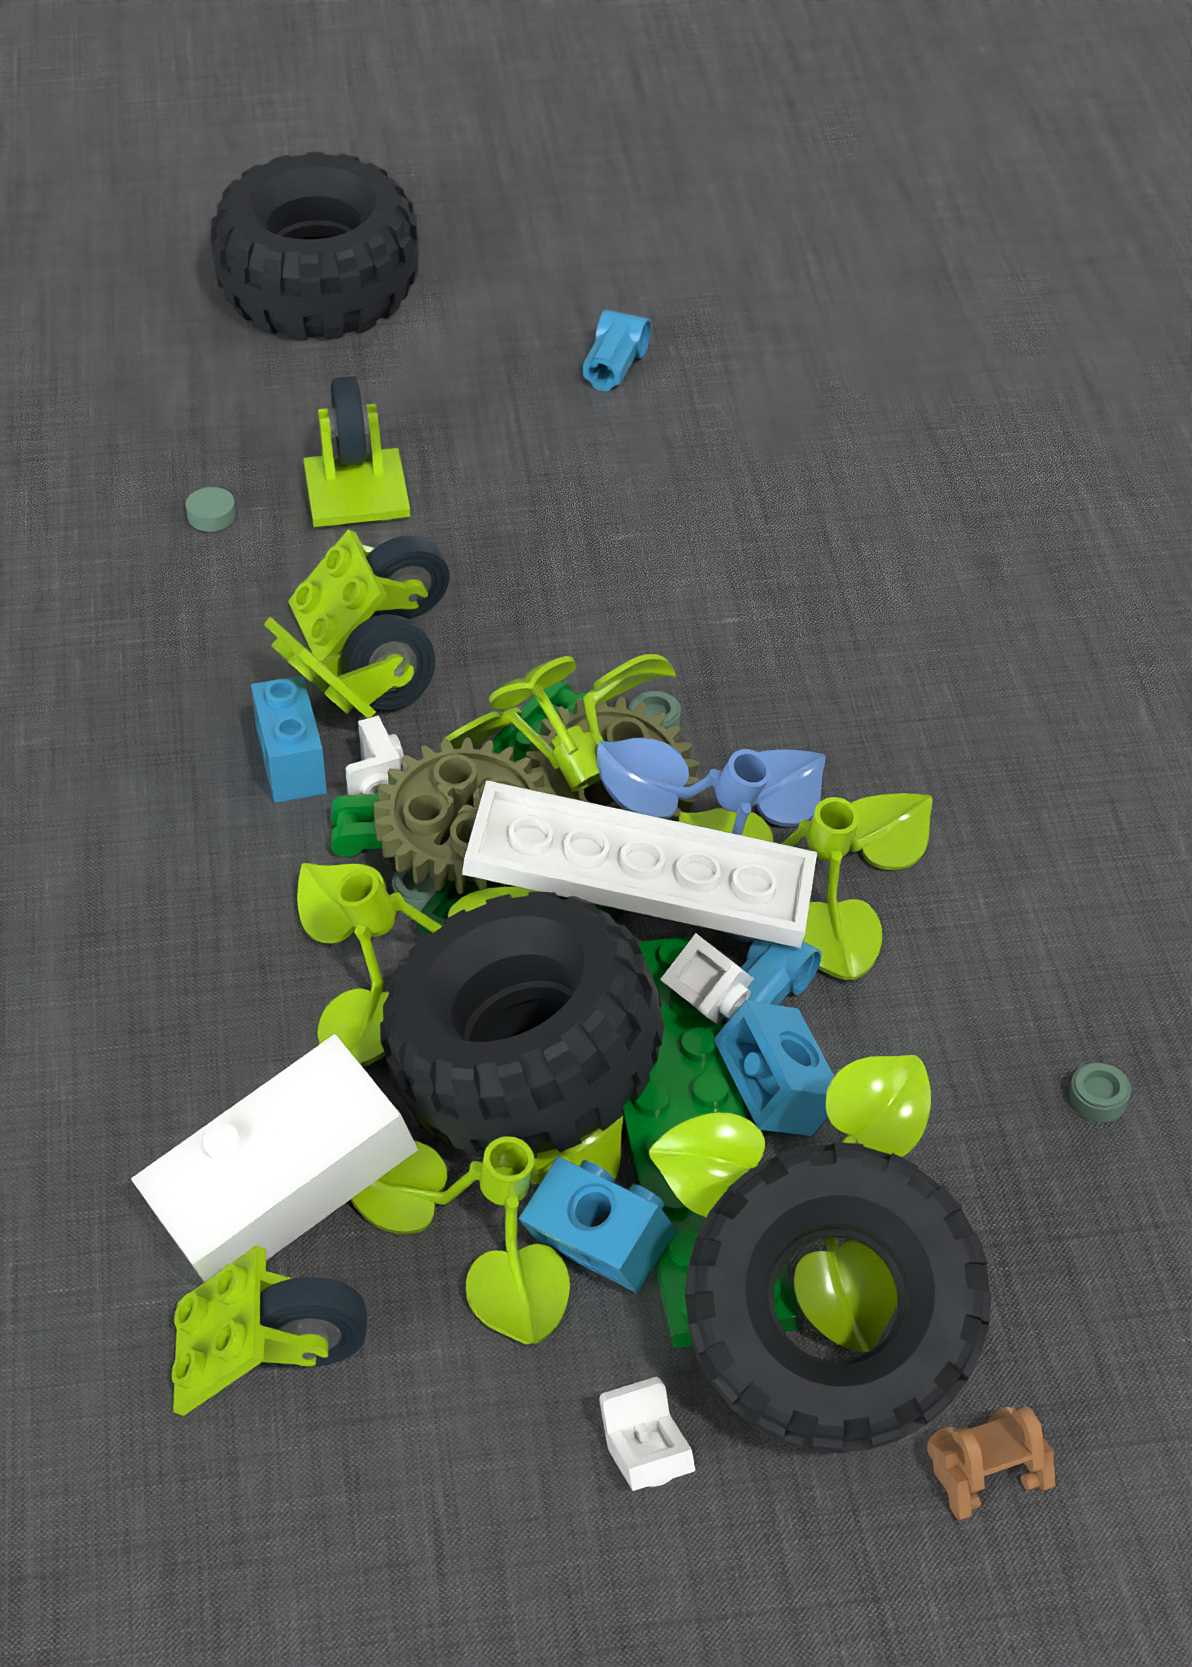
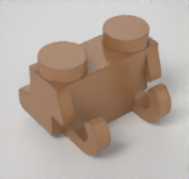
(967, 1455)

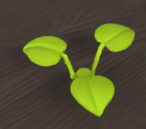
(573, 748)
(891, 836)
(352, 898)
(875, 1102)
(509, 1291)

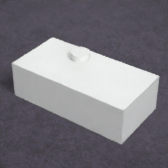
(277, 1160)

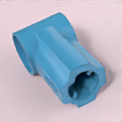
(617, 343)
(779, 970)

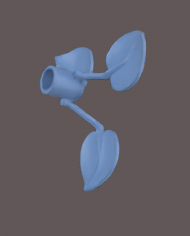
(651, 775)

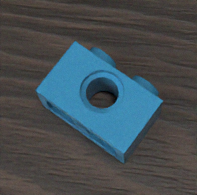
(289, 739)
(776, 1067)
(620, 1247)

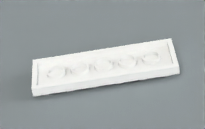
(641, 863)

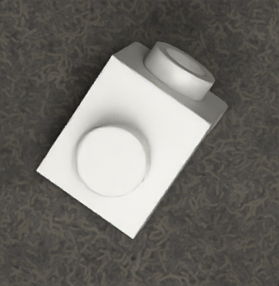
(378, 755)
(708, 980)
(644, 1435)

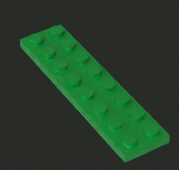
(683, 1084)

